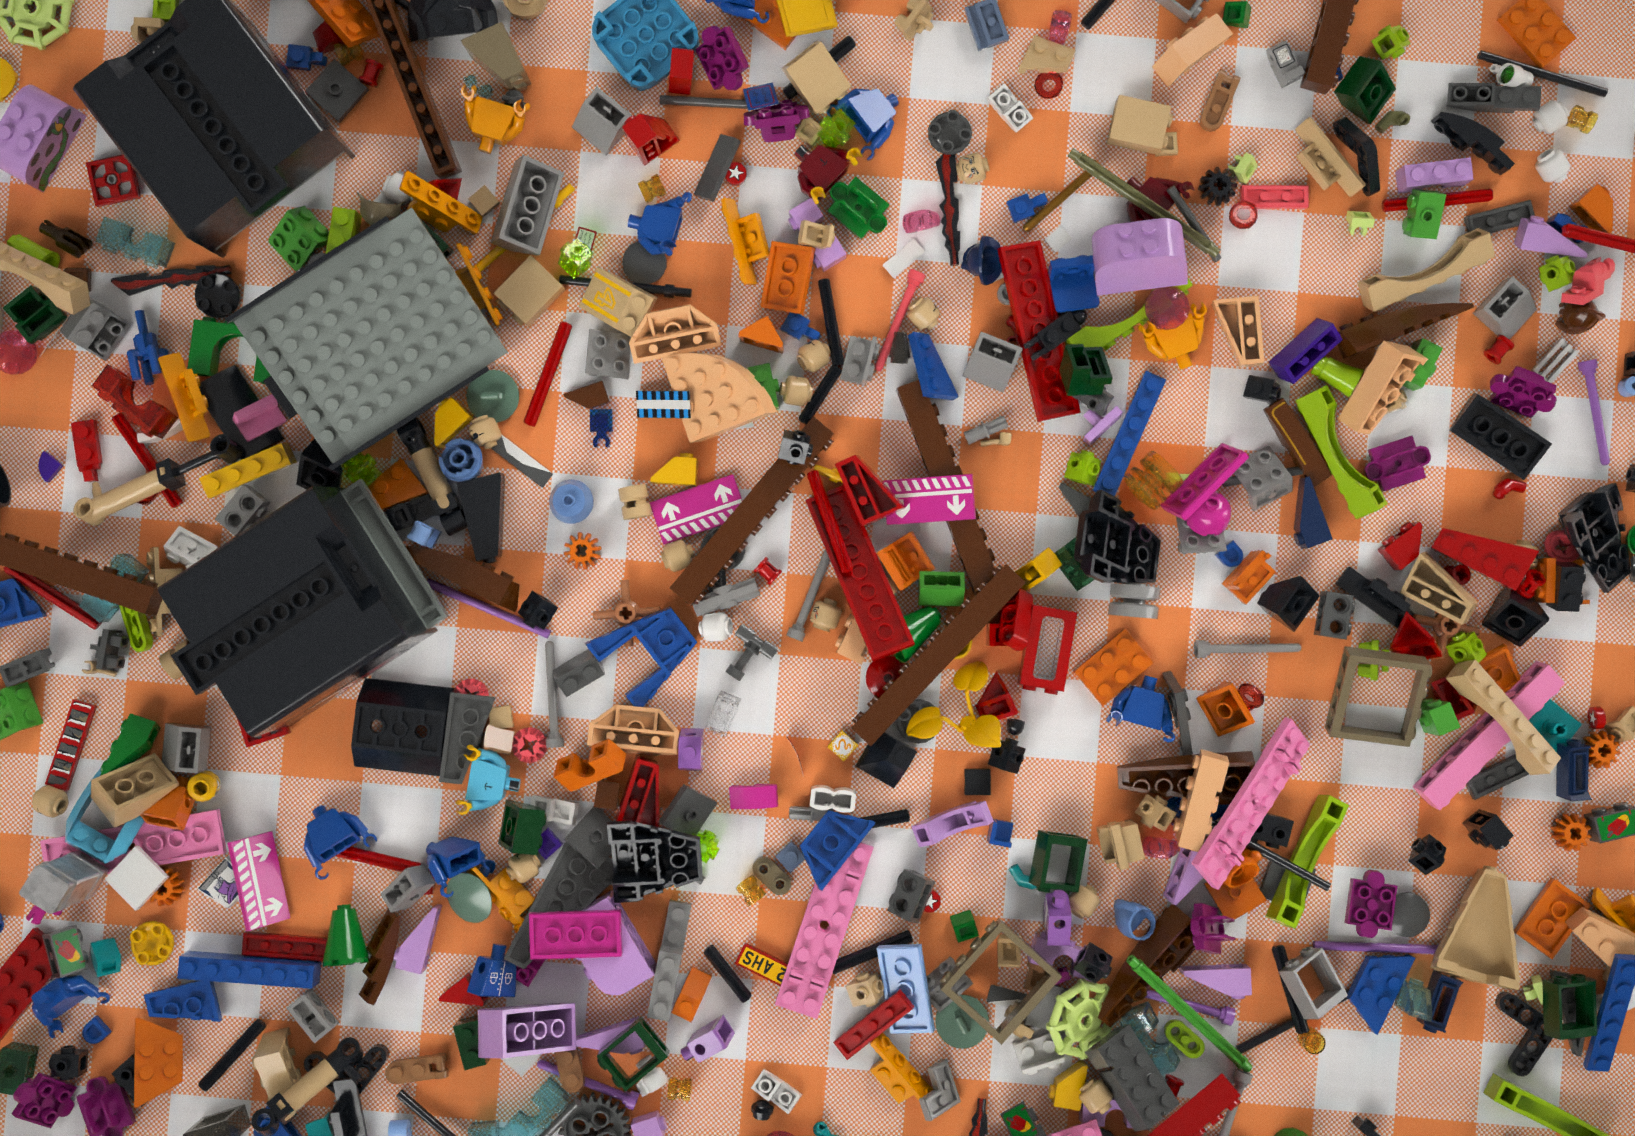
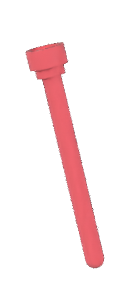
(914, 280)

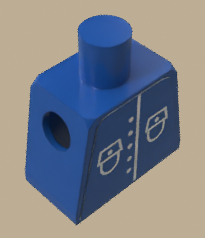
(493, 975)

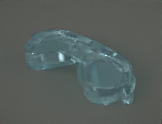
(484, 91)

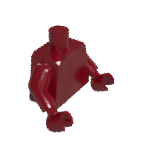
(1156, 191)

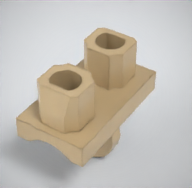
(917, 20)

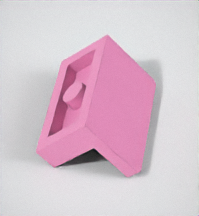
(259, 418)

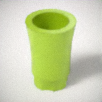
(33, 249)
(1337, 374)

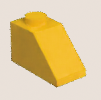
(449, 421)
(678, 471)
(1038, 568)
(1066, 1086)

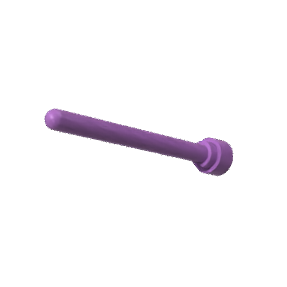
(1588, 369)
(1225, 1015)
(628, 1098)

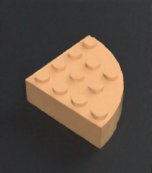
(720, 393)

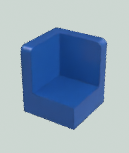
(1000, 833)

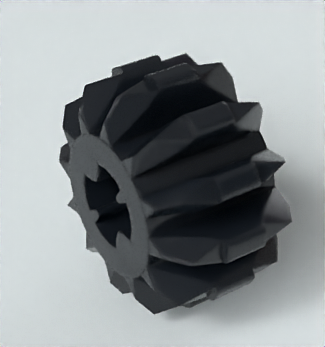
(1222, 181)

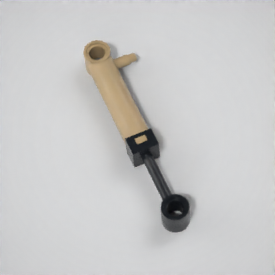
(166, 475)

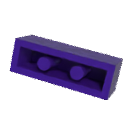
(1305, 350)

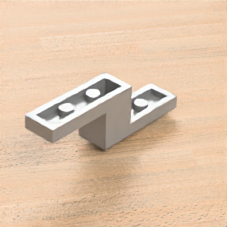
(669, 960)

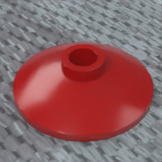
(877, 671)

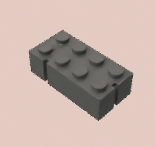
(1133, 1078)

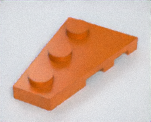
(397, 485)

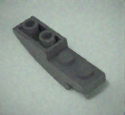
(1493, 98)

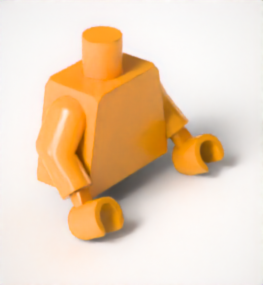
(492, 120)
(1176, 342)

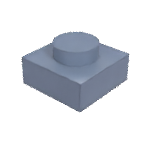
(790, 856)

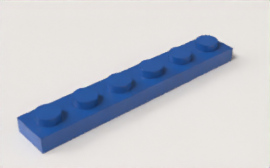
(1129, 433)
(1611, 1013)

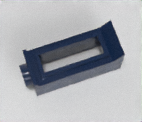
(1572, 771)
(1436, 985)

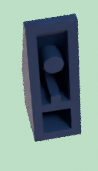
(1309, 521)

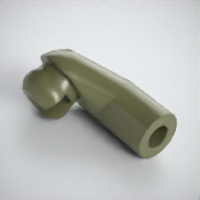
(1393, 118)

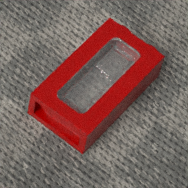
(1048, 650)

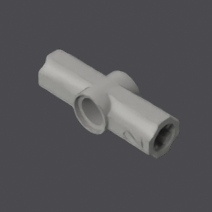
(727, 597)

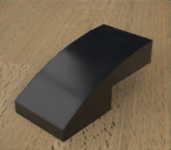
(407, 513)

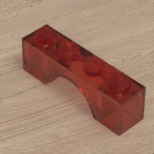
(118, 388)

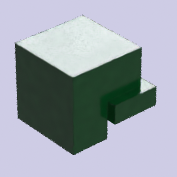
(34, 314)
(1084, 370)

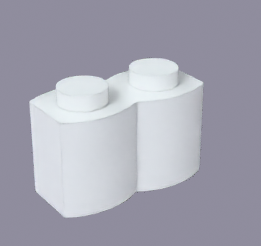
(825, 798)

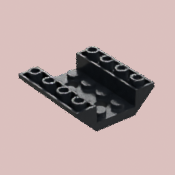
(401, 710)

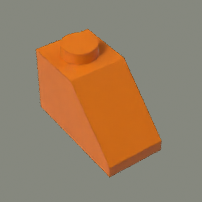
(1595, 208)
(691, 994)

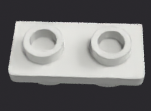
(187, 547)
(1037, 1054)

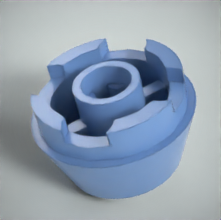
(461, 460)
(571, 501)

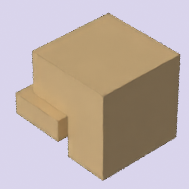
(1120, 843)

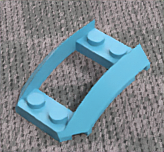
(93, 842)

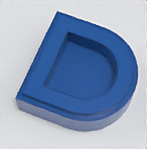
(1232, 556)
(95, 1031)

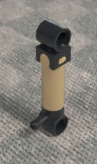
(443, 499)
(284, 1105)

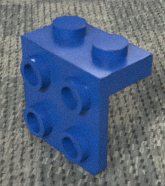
(1073, 283)

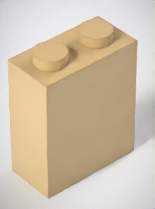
(816, 77)
(1139, 125)
(528, 292)

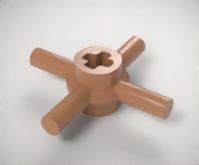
(626, 602)
(1444, 632)

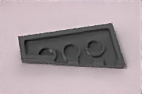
(464, 727)

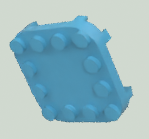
(640, 38)

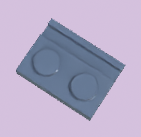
(986, 24)

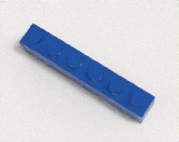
(249, 969)

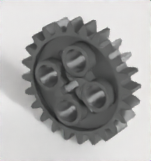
(588, 1114)

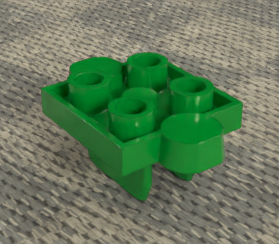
(858, 208)

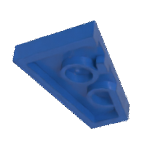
(930, 368)
(188, 1000)

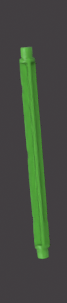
(1189, 1013)

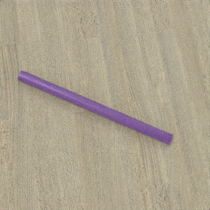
(486, 607)
(1375, 947)

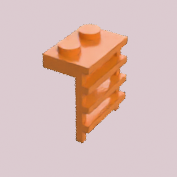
(905, 560)
(1547, 567)
(1249, 576)

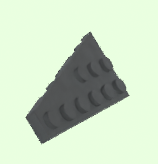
(568, 887)

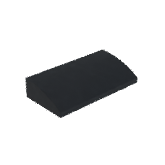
(228, 393)
(1499, 436)

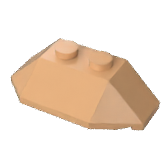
(673, 332)
(635, 730)

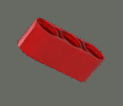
(1016, 620)

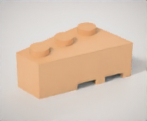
(1191, 48)
(1242, 328)

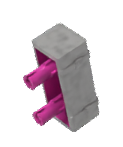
(61, 884)

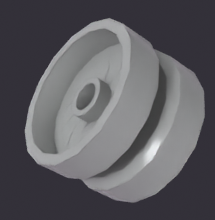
(1134, 600)

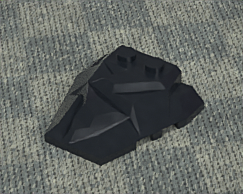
(448, 18)
(1595, 534)
(1114, 544)
(651, 859)

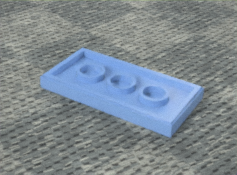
(904, 969)

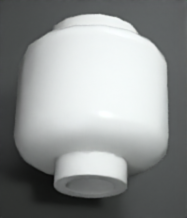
(1551, 117)
(1552, 165)
(392, 190)
(715, 627)

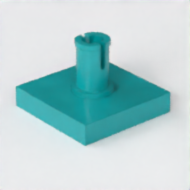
(1554, 724)

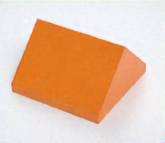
(762, 335)
(1225, 708)

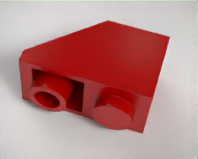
(1403, 547)

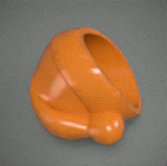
(1246, 871)

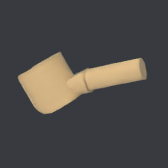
(1004, 440)
(93, 670)

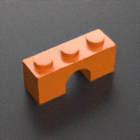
(603, 762)

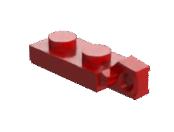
(87, 448)

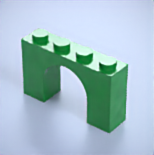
(206, 346)

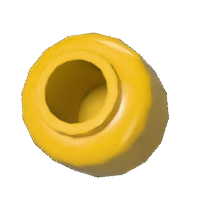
(203, 786)

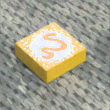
(842, 745)

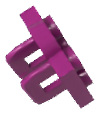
(722, 58)
(783, 114)
(1523, 392)
(1397, 463)
(1370, 904)
(1209, 928)
(43, 1100)
(105, 1108)

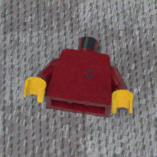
(823, 168)

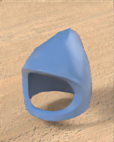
(1130, 915)

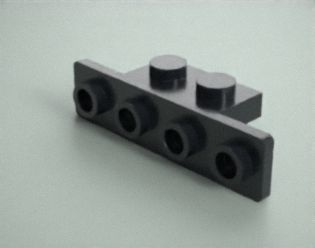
(1375, 596)
(347, 1113)

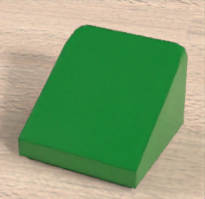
(1237, 14)
(964, 926)

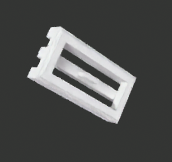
(1566, 348)

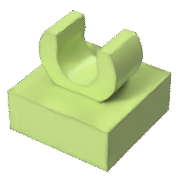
(1245, 168)
(1359, 219)
(1535, 990)

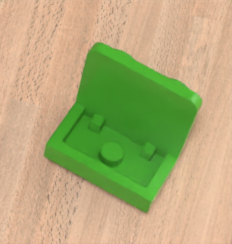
(298, 236)
(17, 710)

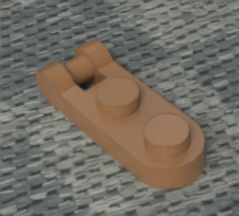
(1218, 101)
(417, 1069)
(570, 1070)

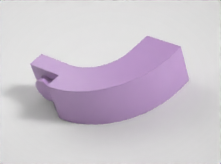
(951, 822)

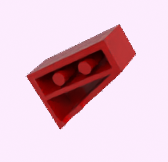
(649, 136)
(867, 491)
(641, 793)

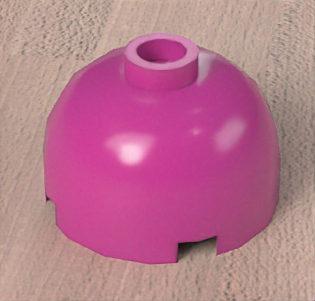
(1211, 516)

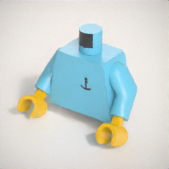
(487, 780)

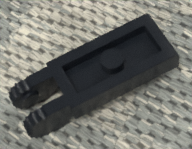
(1053, 334)

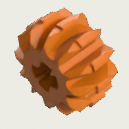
(574, 550)
(1608, 749)
(1570, 832)
(173, 889)

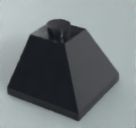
(315, 469)
(1289, 601)
(1515, 617)
(886, 759)

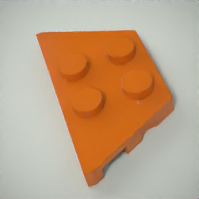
(156, 1061)

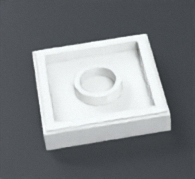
(136, 878)

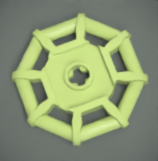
(37, 21)
(1072, 1017)

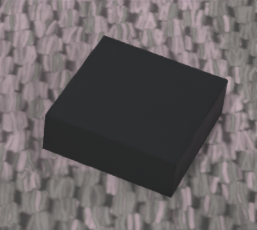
(977, 781)

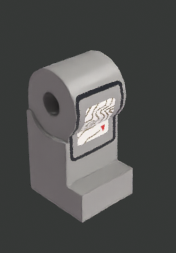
(1284, 64)

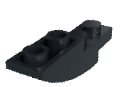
(1467, 132)

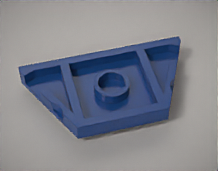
(17, 604)
(832, 844)
(1378, 987)

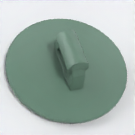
(493, 395)
(470, 897)
(958, 1027)

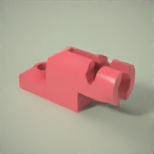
(1589, 281)

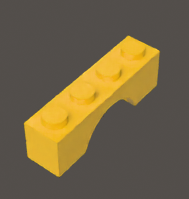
(247, 470)

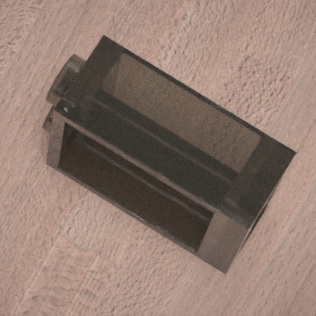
(224, 1123)

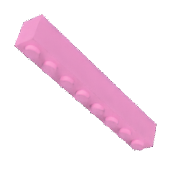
(1485, 738)

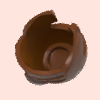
(1579, 317)

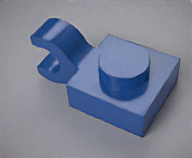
(302, 57)
(1022, 207)
(1557, 222)
(797, 327)

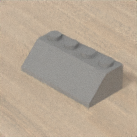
(527, 206)

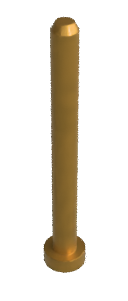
(1054, 203)

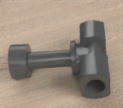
(753, 645)

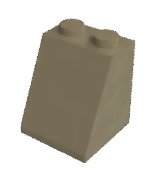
(497, 55)

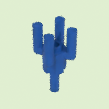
(145, 351)

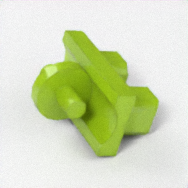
(1371, 670)

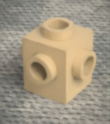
(1155, 812)
(865, 989)

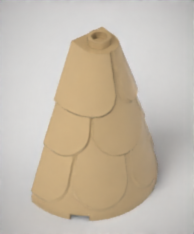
(1481, 935)

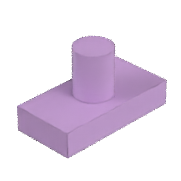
(1100, 424)

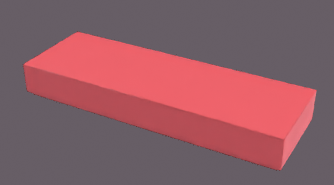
(1276, 196)

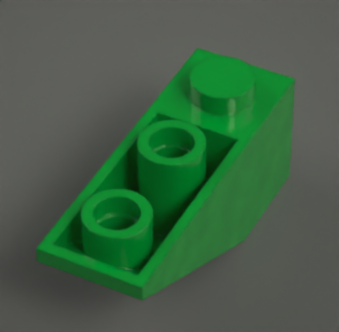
(134, 741)

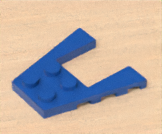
(662, 637)

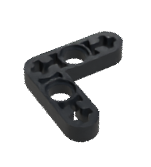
(1365, 150)
(1533, 1026)
(363, 1063)

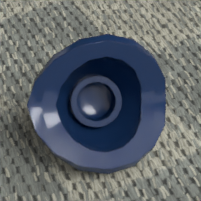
(983, 260)

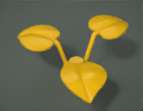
(980, 732)

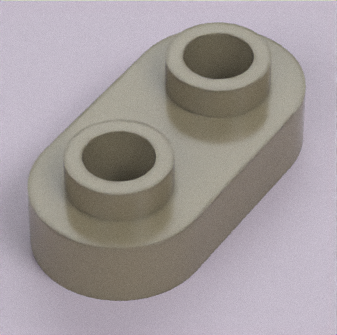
(772, 875)

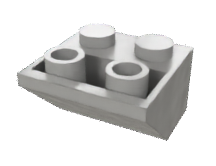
(601, 121)
(1506, 308)
(96, 329)
(992, 361)
(186, 747)

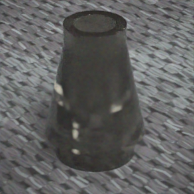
(899, 349)

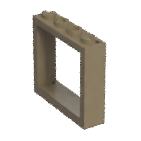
(1343, 687)
(1028, 1003)

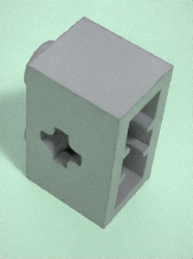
(408, 888)

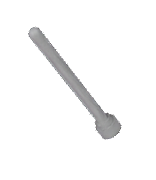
(797, 629)
(1204, 648)
(554, 738)
(1241, 1081)

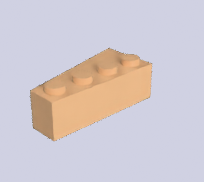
(1380, 386)
(852, 644)
(1200, 800)

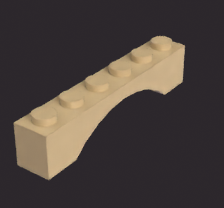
(1466, 252)
(62, 288)
(1530, 747)

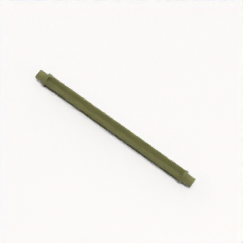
(1141, 200)

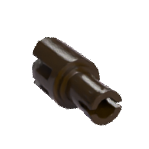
(66, 239)

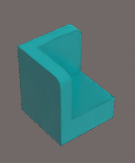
(105, 957)
(320, 1127)

